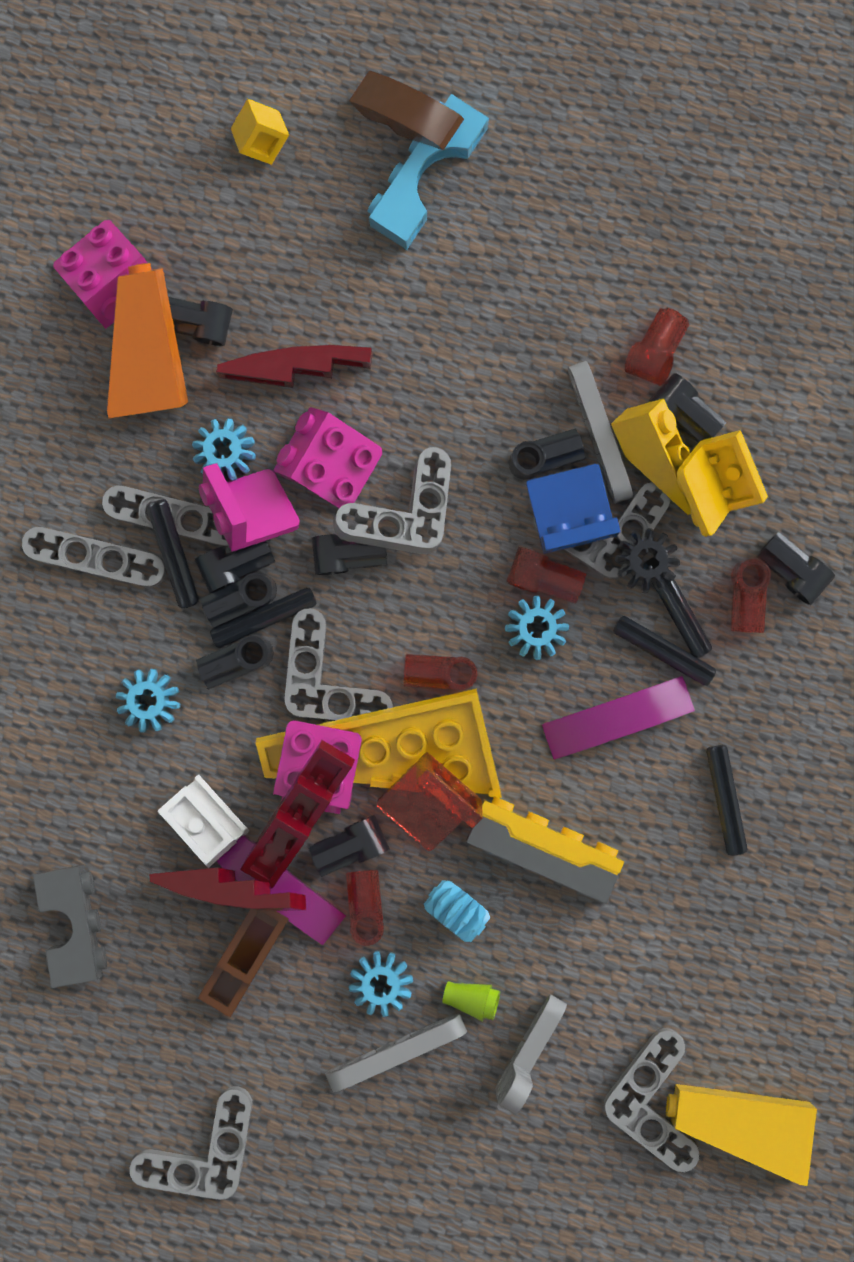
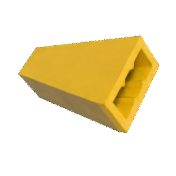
(750, 1126)

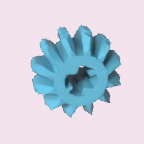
(223, 436)
(545, 636)
(141, 689)
(457, 911)
(393, 980)

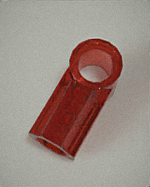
(653, 356)
(537, 573)
(748, 601)
(435, 672)
(363, 902)

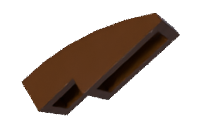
(405, 110)
(242, 960)

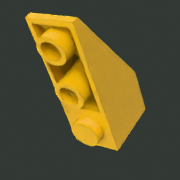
(654, 446)

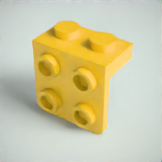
(719, 479)

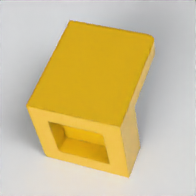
(259, 131)

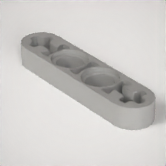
(600, 432)
(177, 507)
(94, 557)
(396, 1052)

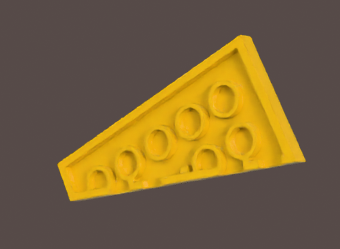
(397, 737)

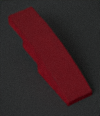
(281, 365)
(297, 814)
(220, 888)

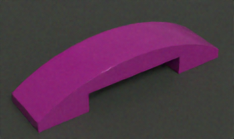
(618, 718)
(320, 916)

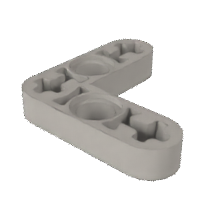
(407, 523)
(593, 556)
(312, 680)
(516, 1081)
(641, 1111)
(204, 1167)

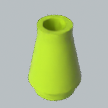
(473, 999)

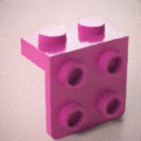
(94, 268)
(328, 457)
(247, 508)
(298, 746)

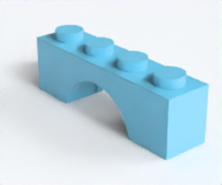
(400, 211)

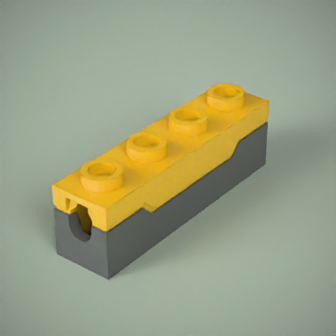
(546, 851)

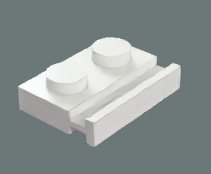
(203, 821)

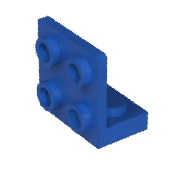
(571, 508)

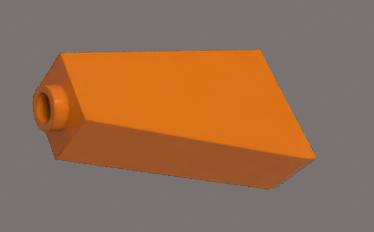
(145, 351)

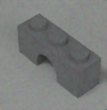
(69, 892)

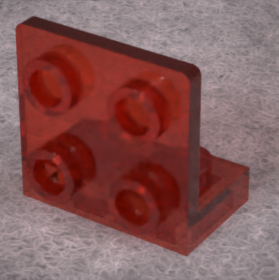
(430, 802)

